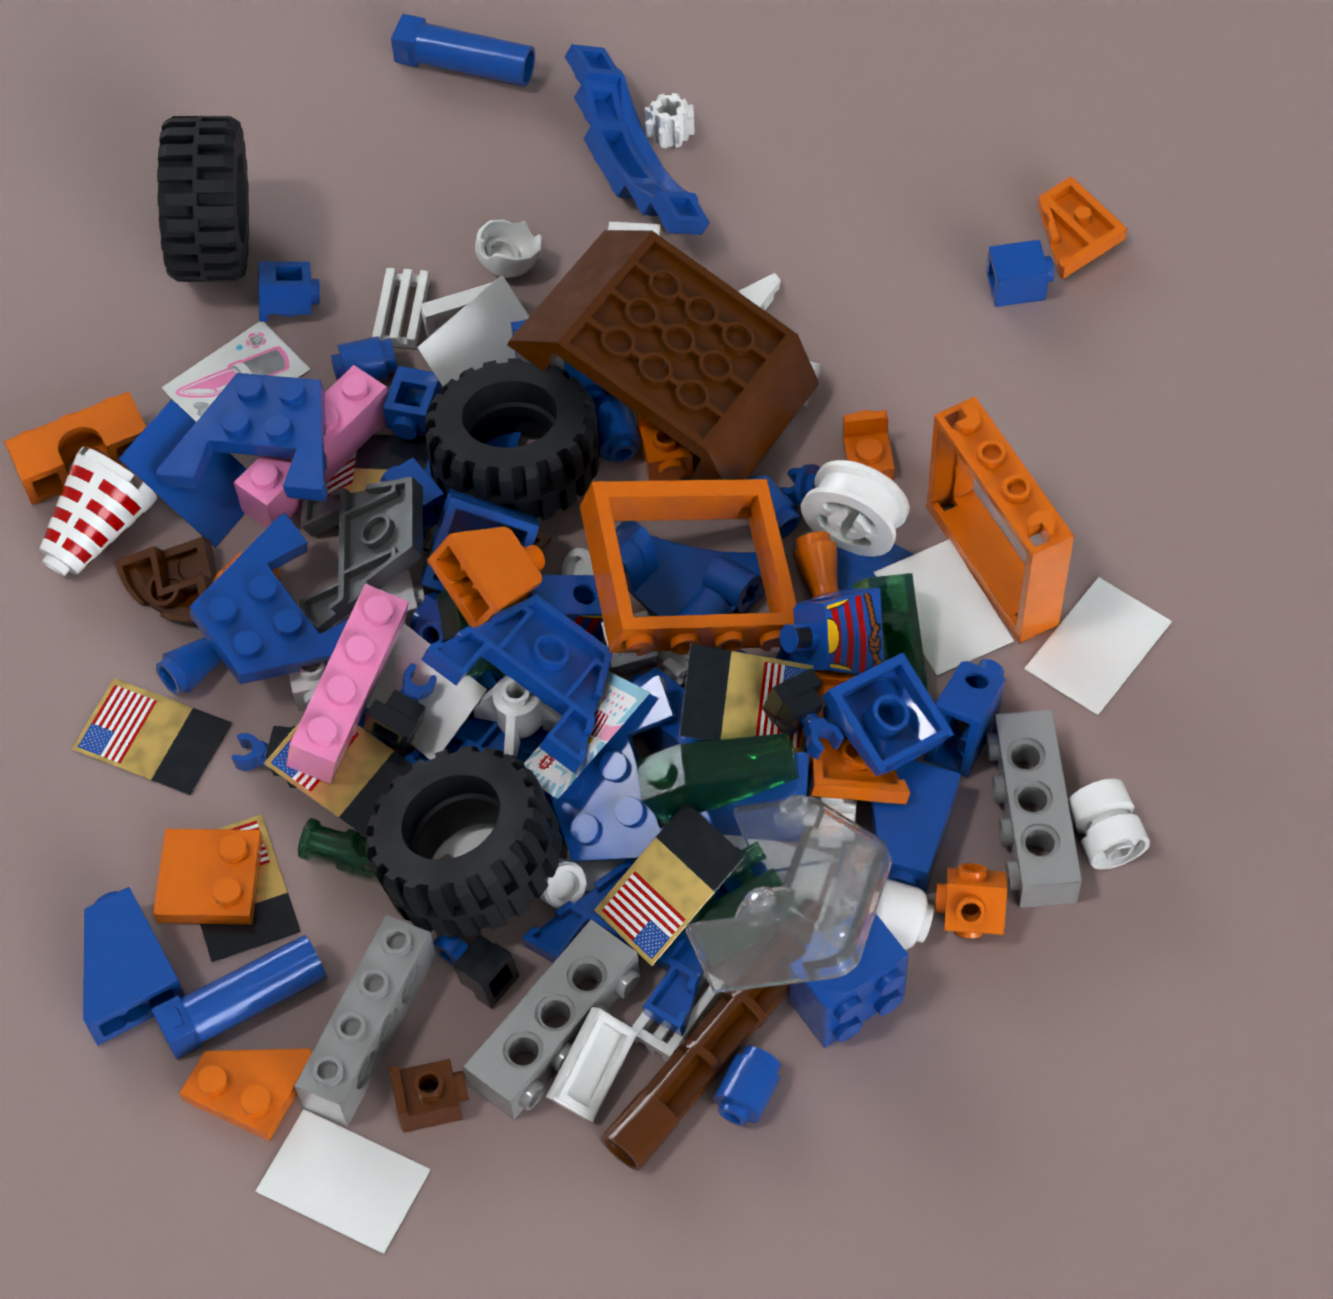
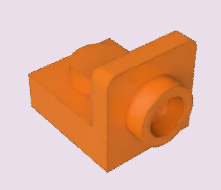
(867, 440)

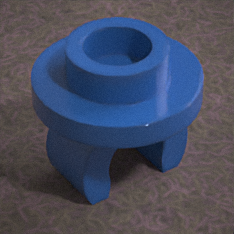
(803, 482)

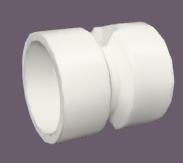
(1106, 817)

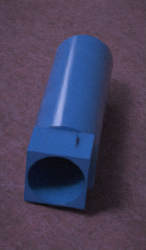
(461, 51)
(238, 995)

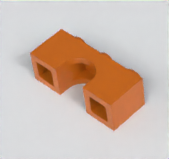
(47, 451)

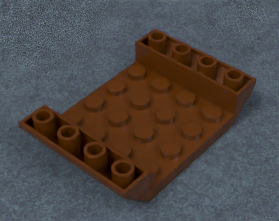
(674, 349)

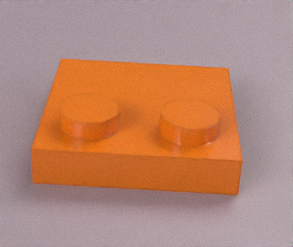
(208, 876)

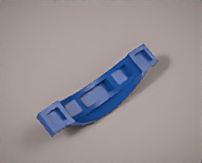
(622, 146)

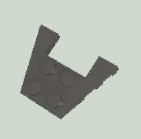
(376, 542)

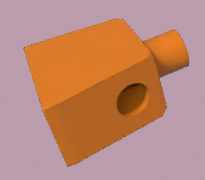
(486, 571)

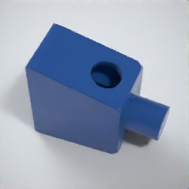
(974, 698)

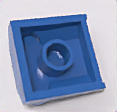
(886, 715)

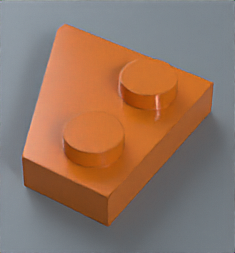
(1077, 226)
(246, 1086)

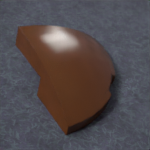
(169, 577)

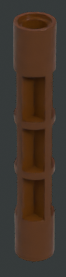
(688, 1073)

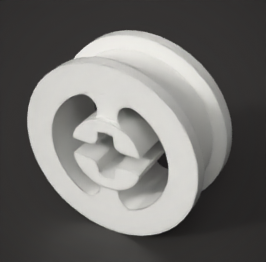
(855, 507)

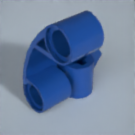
(684, 578)

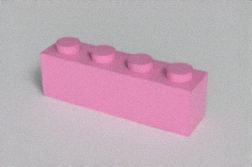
(351, 418)
(347, 684)

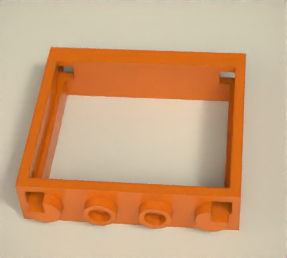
(971, 447)
(685, 501)

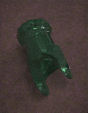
(336, 847)

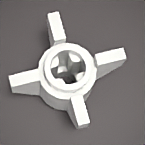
(516, 712)

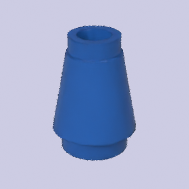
(187, 665)

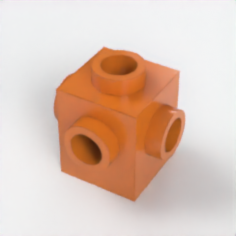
(973, 900)

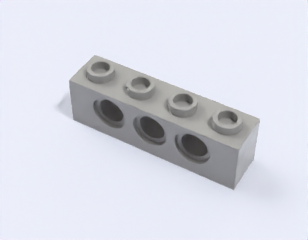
(1033, 740)
(591, 955)
(366, 1020)

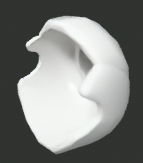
(507, 248)

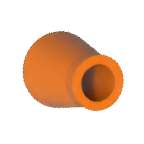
(817, 562)

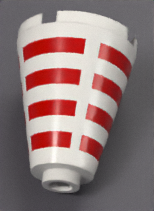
(92, 512)

